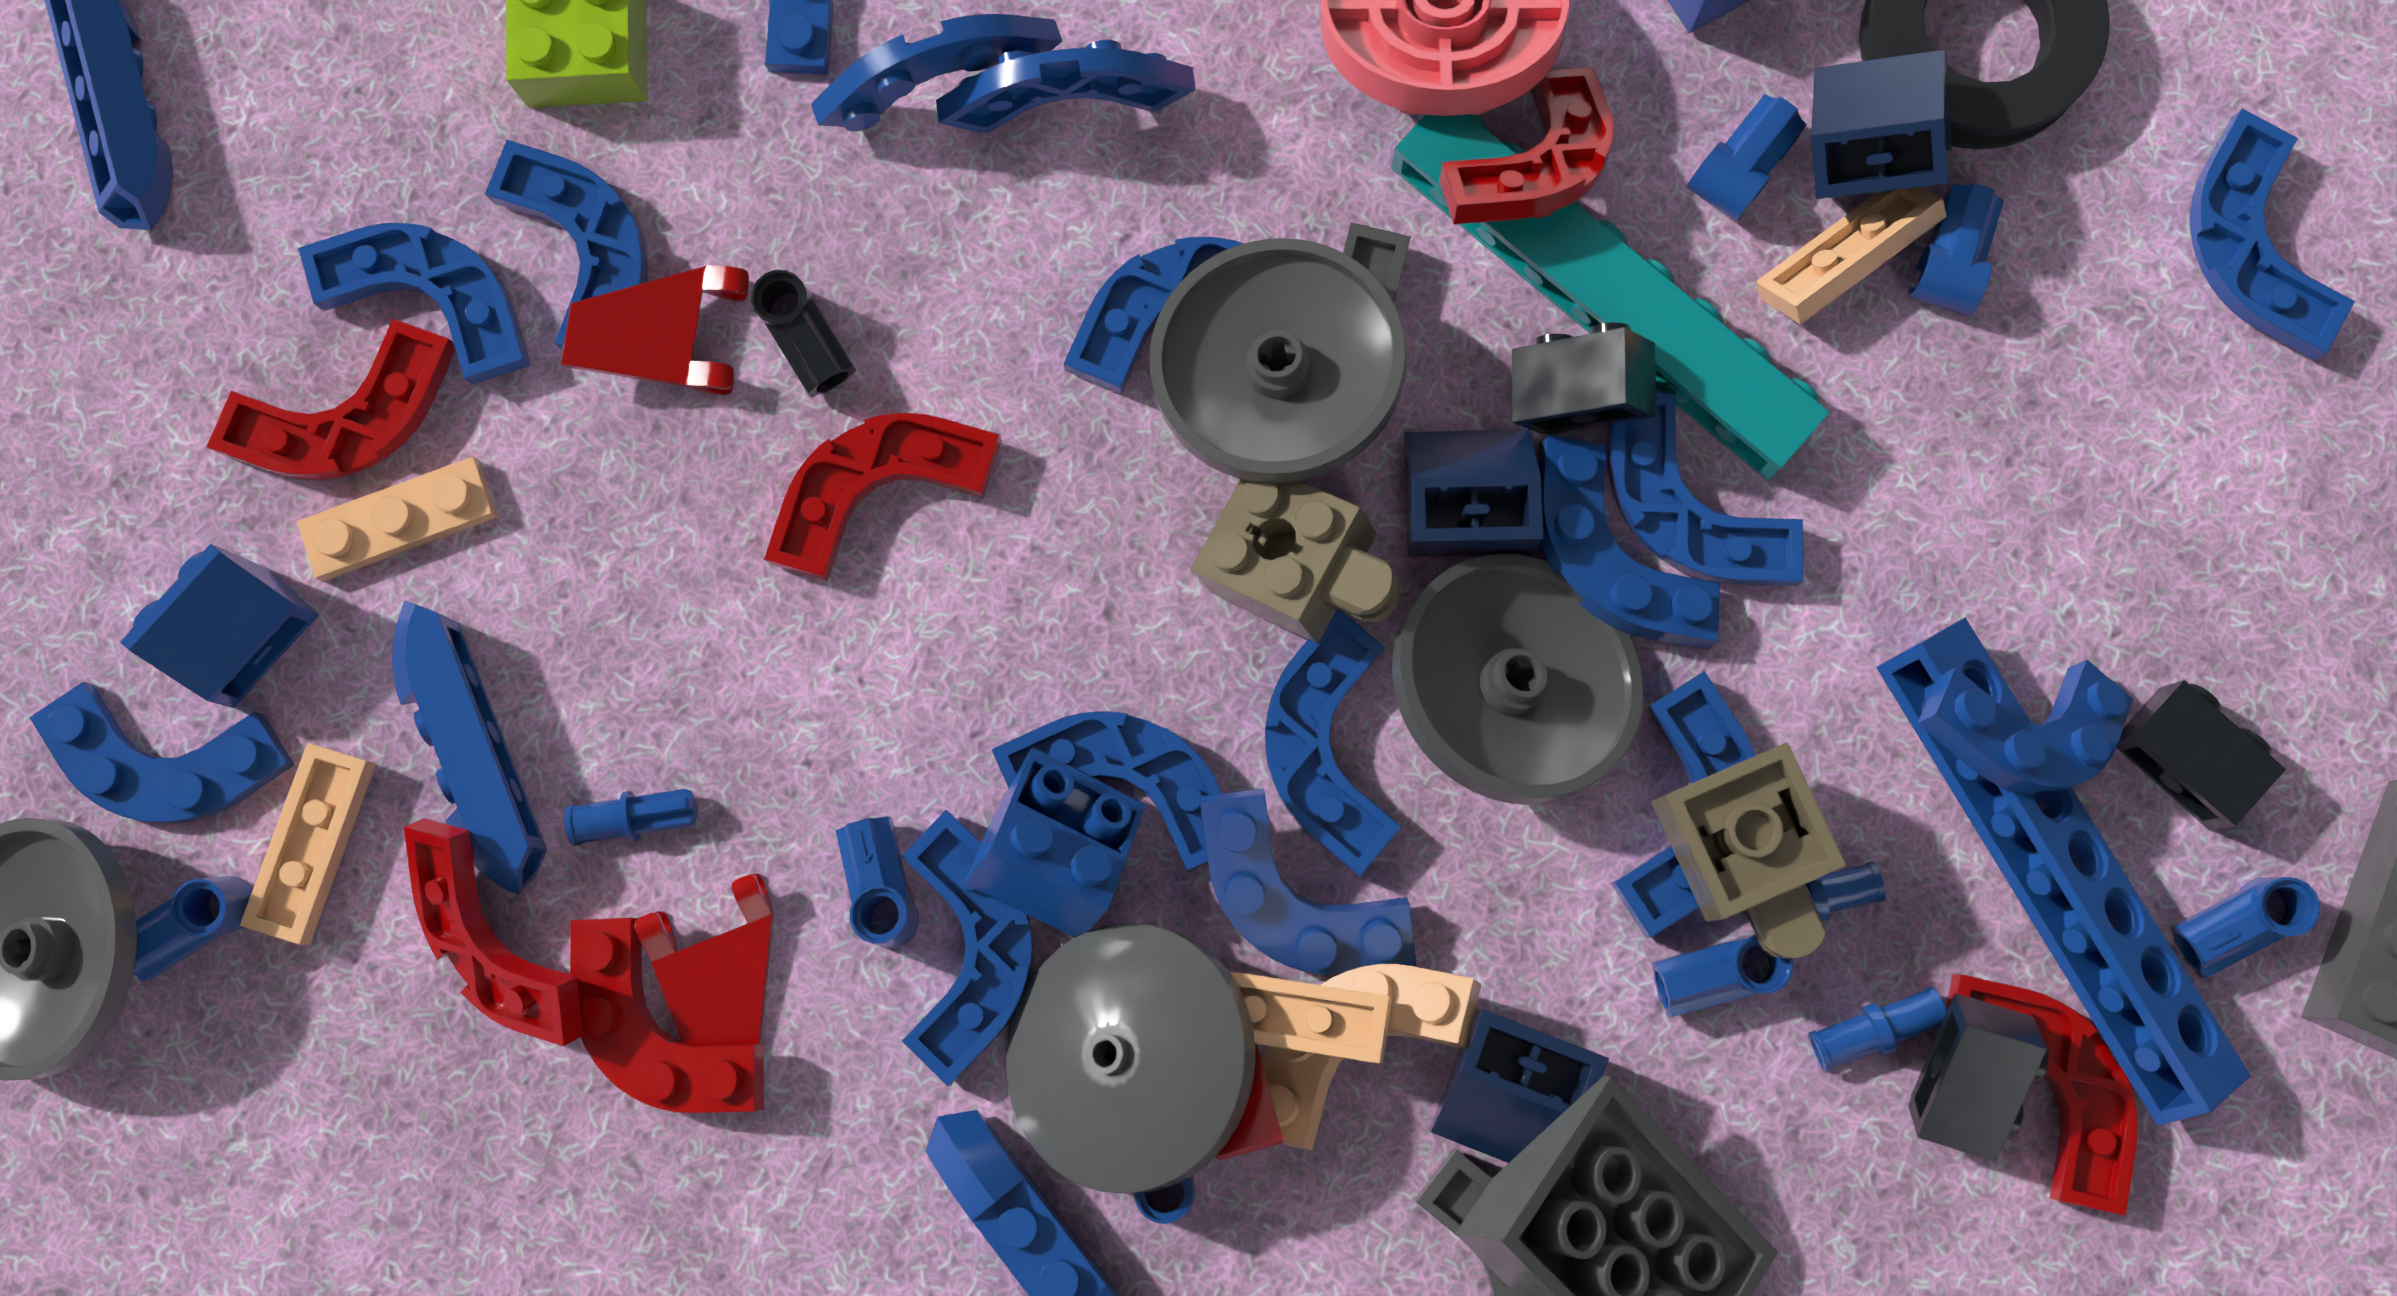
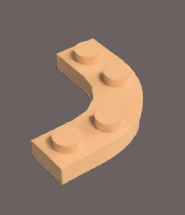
(1423, 1007)

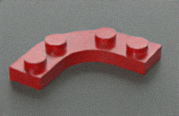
(1549, 174)
(354, 433)
(857, 463)
(499, 982)
(632, 1046)
(2092, 1096)

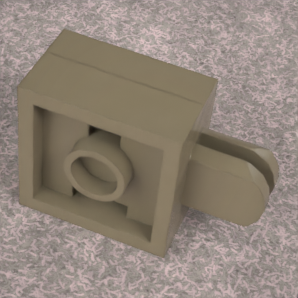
(1296, 558)
(1752, 846)

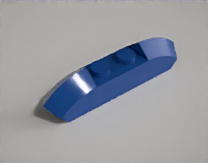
(114, 121)
(477, 771)
(1012, 1210)

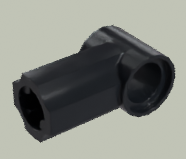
(802, 334)

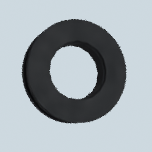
(2002, 112)

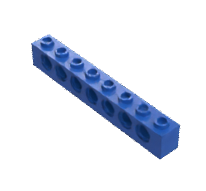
(2080, 903)

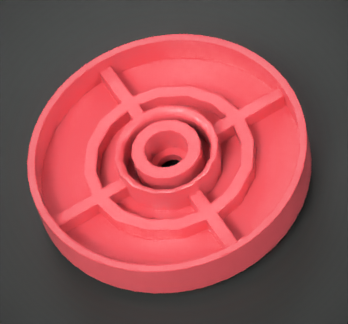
(1443, 52)

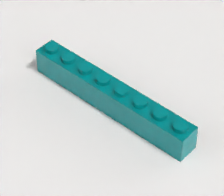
(1599, 280)

